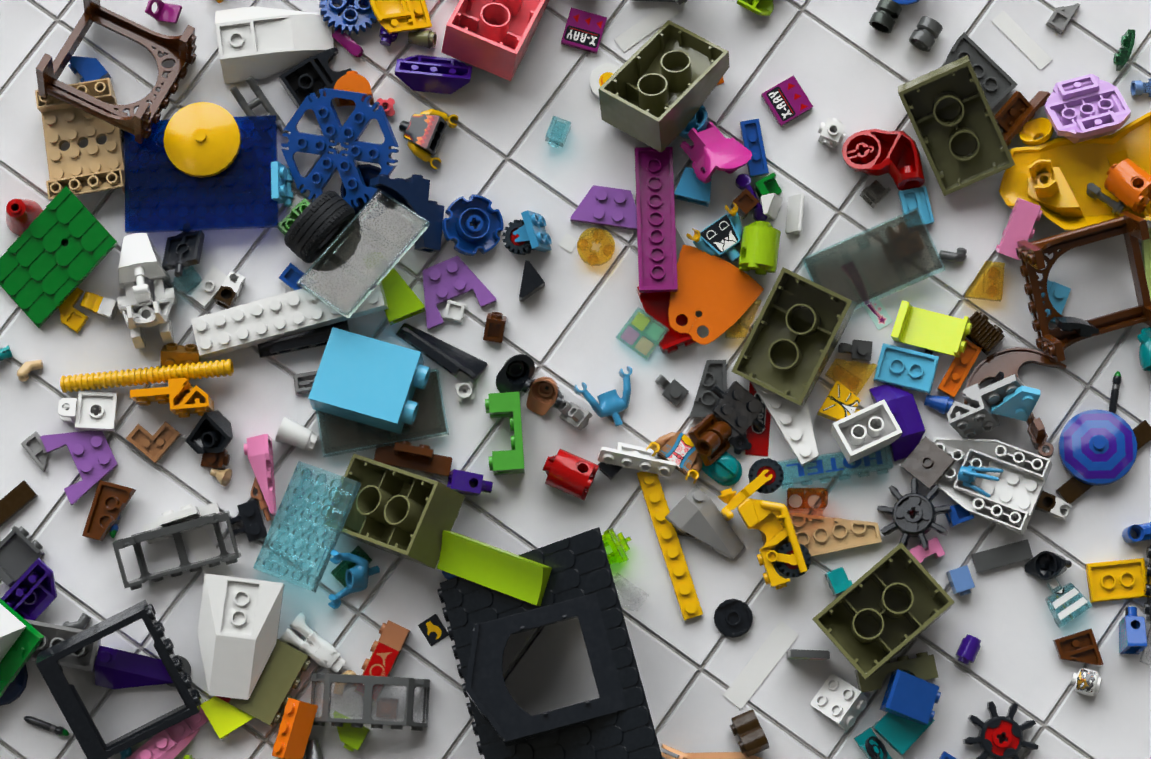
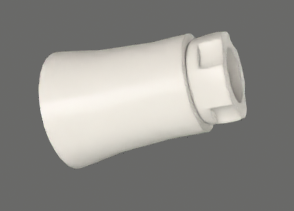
(296, 435)

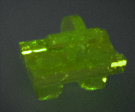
(616, 545)

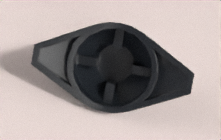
(1047, 565)

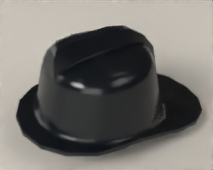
(515, 373)

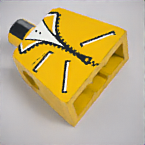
(839, 403)

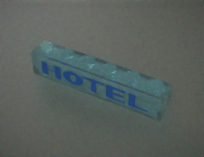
(834, 466)

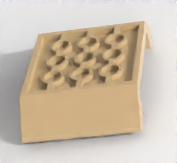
(78, 168)

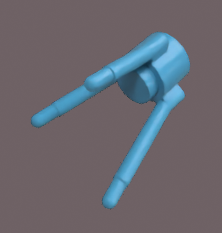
(969, 475)

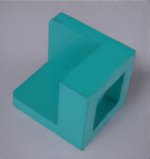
(838, 580)

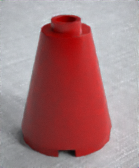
(21, 214)

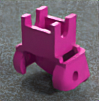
(714, 152)

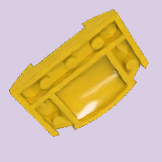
(401, 14)

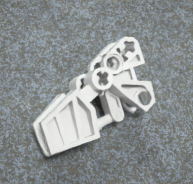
(141, 260)

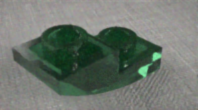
(1123, 54)

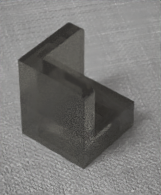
(874, 193)

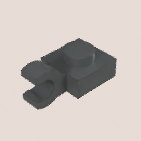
(859, 349)
(673, 391)

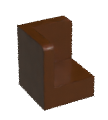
(745, 203)

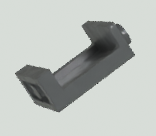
(17, 555)

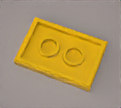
(1116, 580)

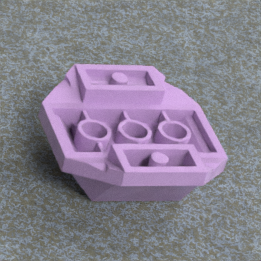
(1086, 108)

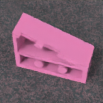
(1019, 227)

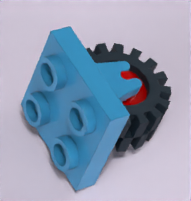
(527, 234)

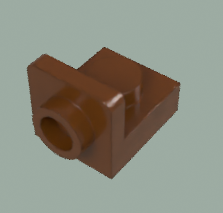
(494, 327)
(216, 460)

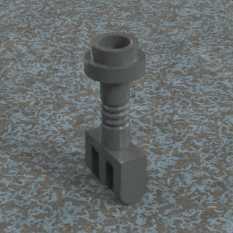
(1095, 193)

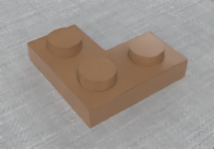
(156, 445)

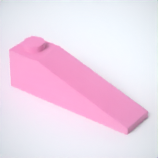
(261, 459)

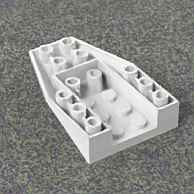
(1012, 496)
(237, 632)

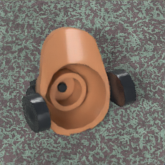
(542, 395)

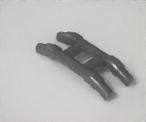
(261, 99)

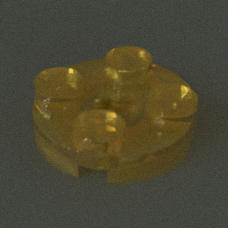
(594, 257)

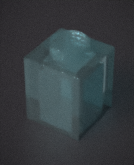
(557, 132)

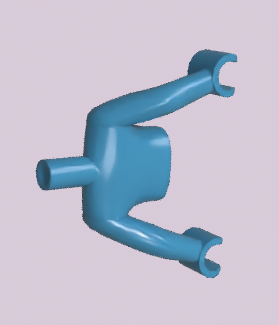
(610, 403)
(355, 577)

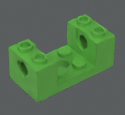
(500, 406)

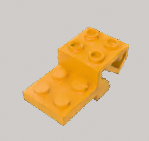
(181, 396)

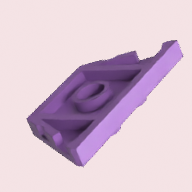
(607, 208)

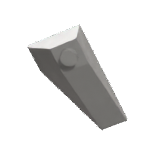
(702, 519)

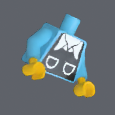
(721, 236)

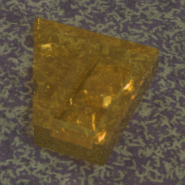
(850, 373)

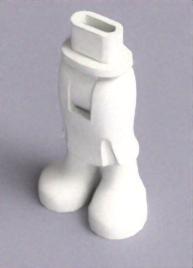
(314, 646)

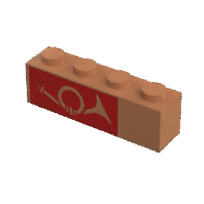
(385, 650)

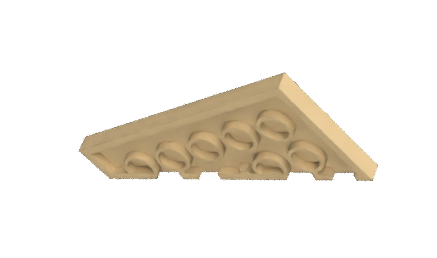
(830, 535)

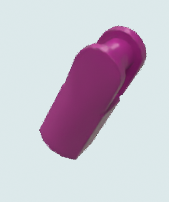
(348, 43)

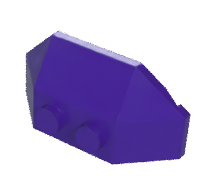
(433, 73)
(907, 416)
(32, 591)

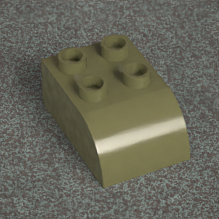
(400, 511)
(883, 611)

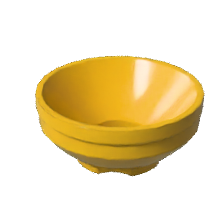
(1034, 129)

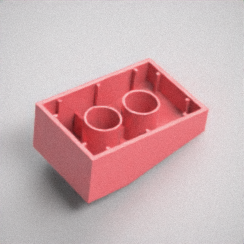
(492, 33)

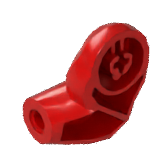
(885, 152)

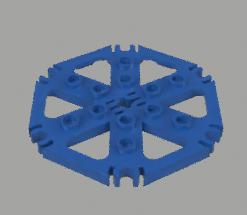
(348, 133)

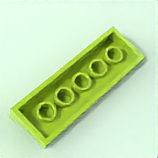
(493, 567)

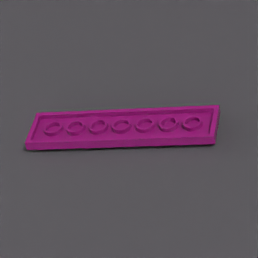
(655, 220)

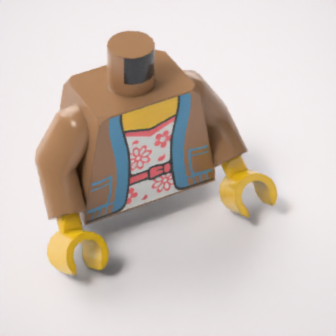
(681, 450)

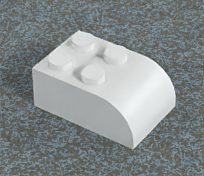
(866, 431)

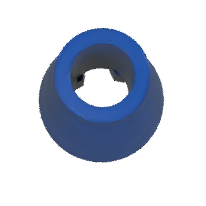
(939, 403)

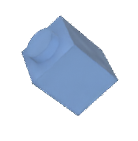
(960, 580)

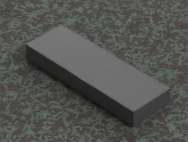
(1002, 556)

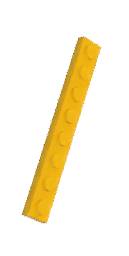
(669, 545)

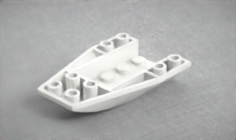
(267, 40)

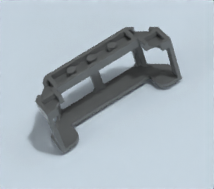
(175, 529)

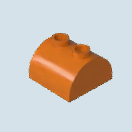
(352, 82)

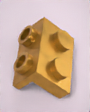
(178, 354)

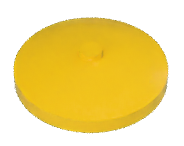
(202, 139)

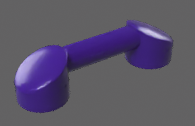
(743, 182)

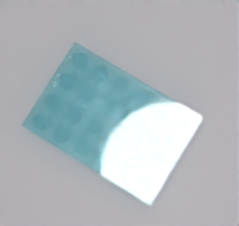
(307, 526)

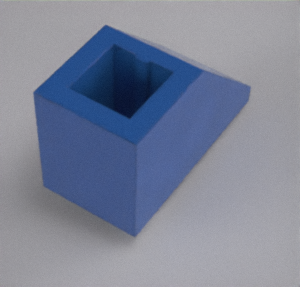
(88, 68)

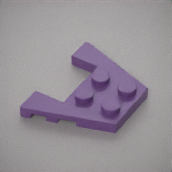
(449, 281)
(90, 455)

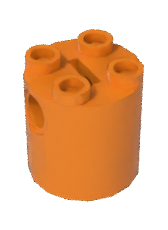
(1129, 184)

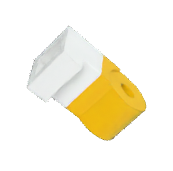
(99, 305)

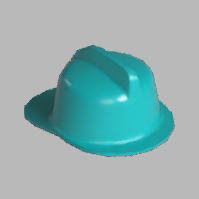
(724, 470)

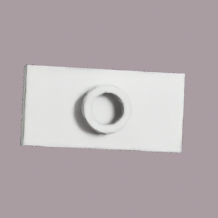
(208, 287)

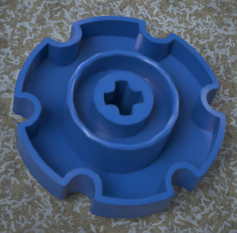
(479, 213)

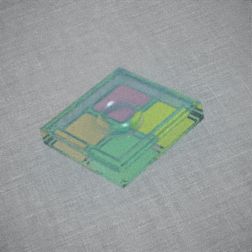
(642, 333)

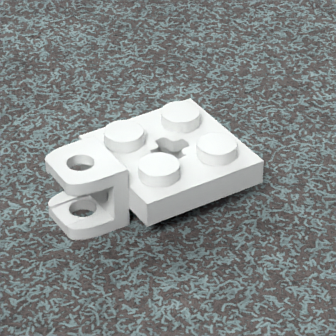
(80, 410)

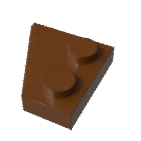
(1079, 648)

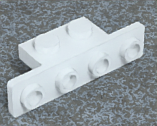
(636, 458)
(187, 512)

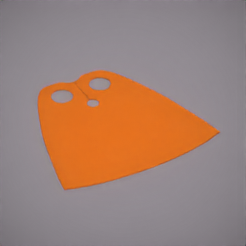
(712, 287)

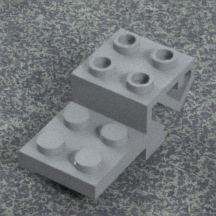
(976, 415)

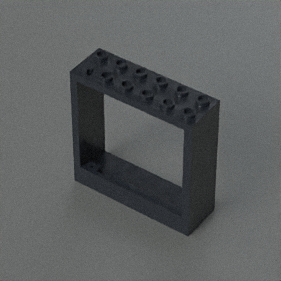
(72, 704)

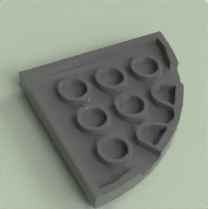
(993, 79)

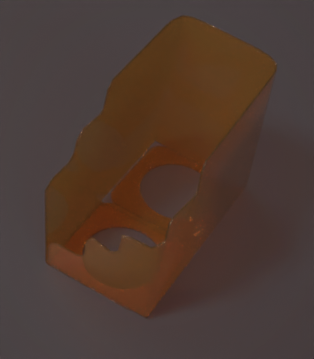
(809, 491)

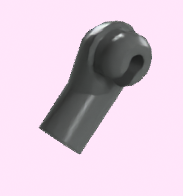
(953, 257)
(80, 624)

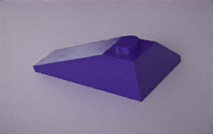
(125, 669)

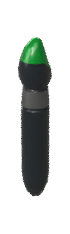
(1115, 392)
(46, 726)

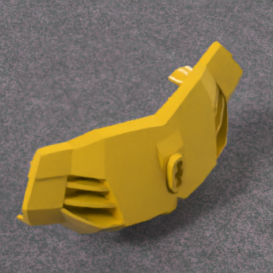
(1059, 173)

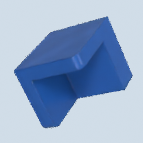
(958, 515)

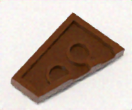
(106, 508)

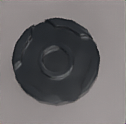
(733, 618)

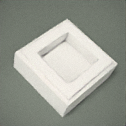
(454, 311)

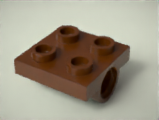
(711, 438)

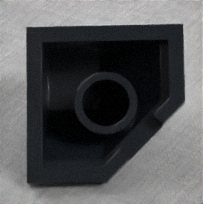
(210, 434)

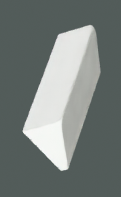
(771, 205)
(795, 214)

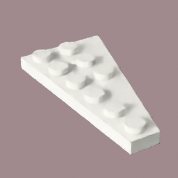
(793, 423)

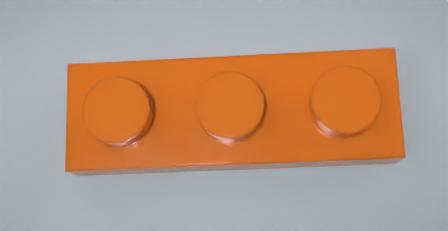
(959, 370)

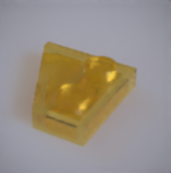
(988, 282)
(741, 327)

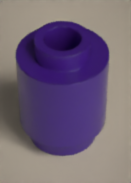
(968, 649)

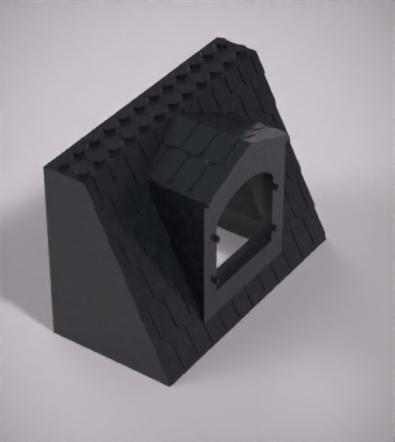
(580, 587)

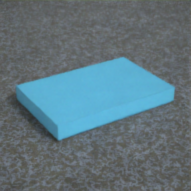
(906, 368)

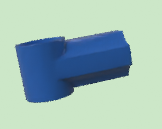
(1142, 530)

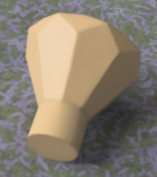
(223, 476)

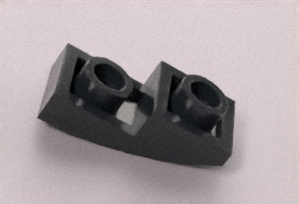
(1081, 326)

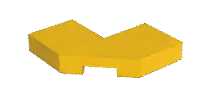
(69, 315)

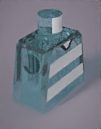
(1065, 602)

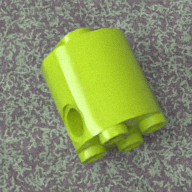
(759, 248)

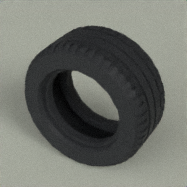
(318, 226)

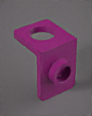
(165, 12)

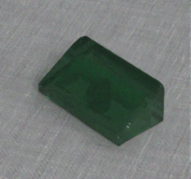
(340, 570)

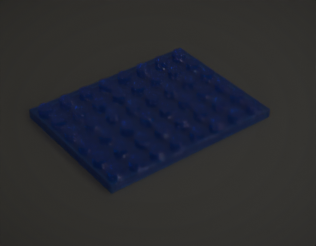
(170, 201)

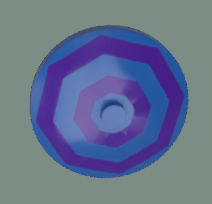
(1097, 447)

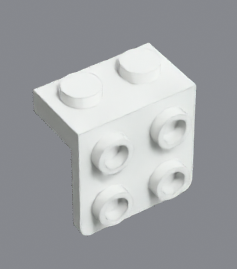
(839, 701)

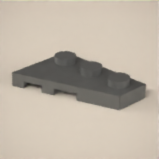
(705, 401)

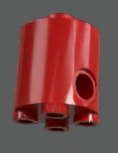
(570, 473)

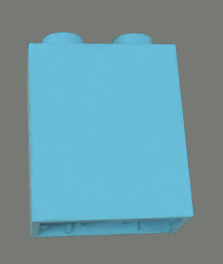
(368, 381)

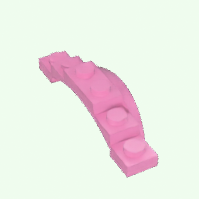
(172, 740)

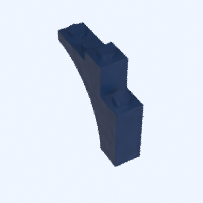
(414, 194)

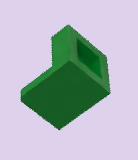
(767, 186)

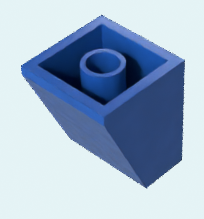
(910, 697)

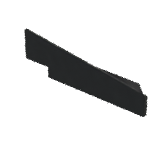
(300, 341)
(442, 353)

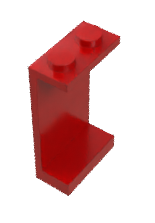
(657, 306)

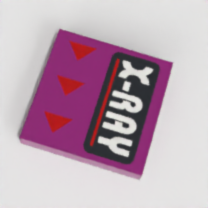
(583, 30)
(787, 101)

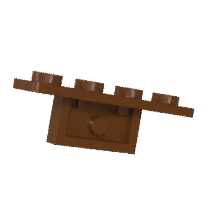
(1017, 112)
(414, 458)

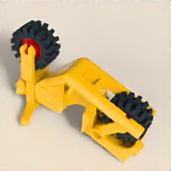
(771, 519)

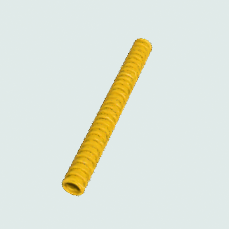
(146, 375)

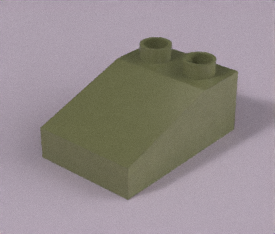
(662, 85)
(955, 125)
(794, 337)

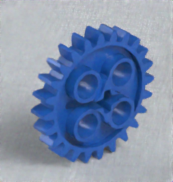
(362, 16)

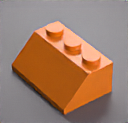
(294, 729)

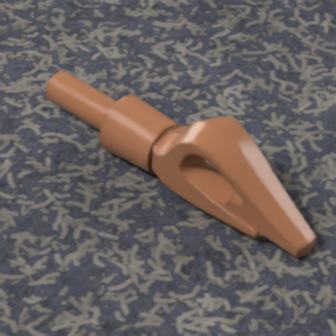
(260, 498)

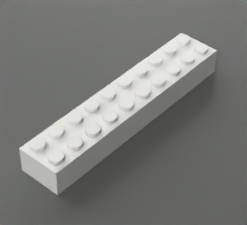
(271, 320)

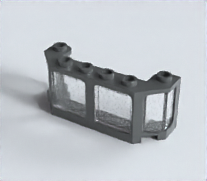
(370, 701)

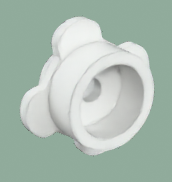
(464, 386)

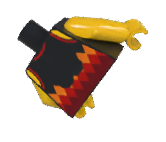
(425, 133)

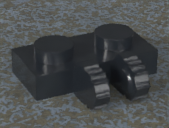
(252, 521)

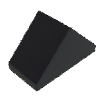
(530, 282)

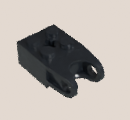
(312, 71)

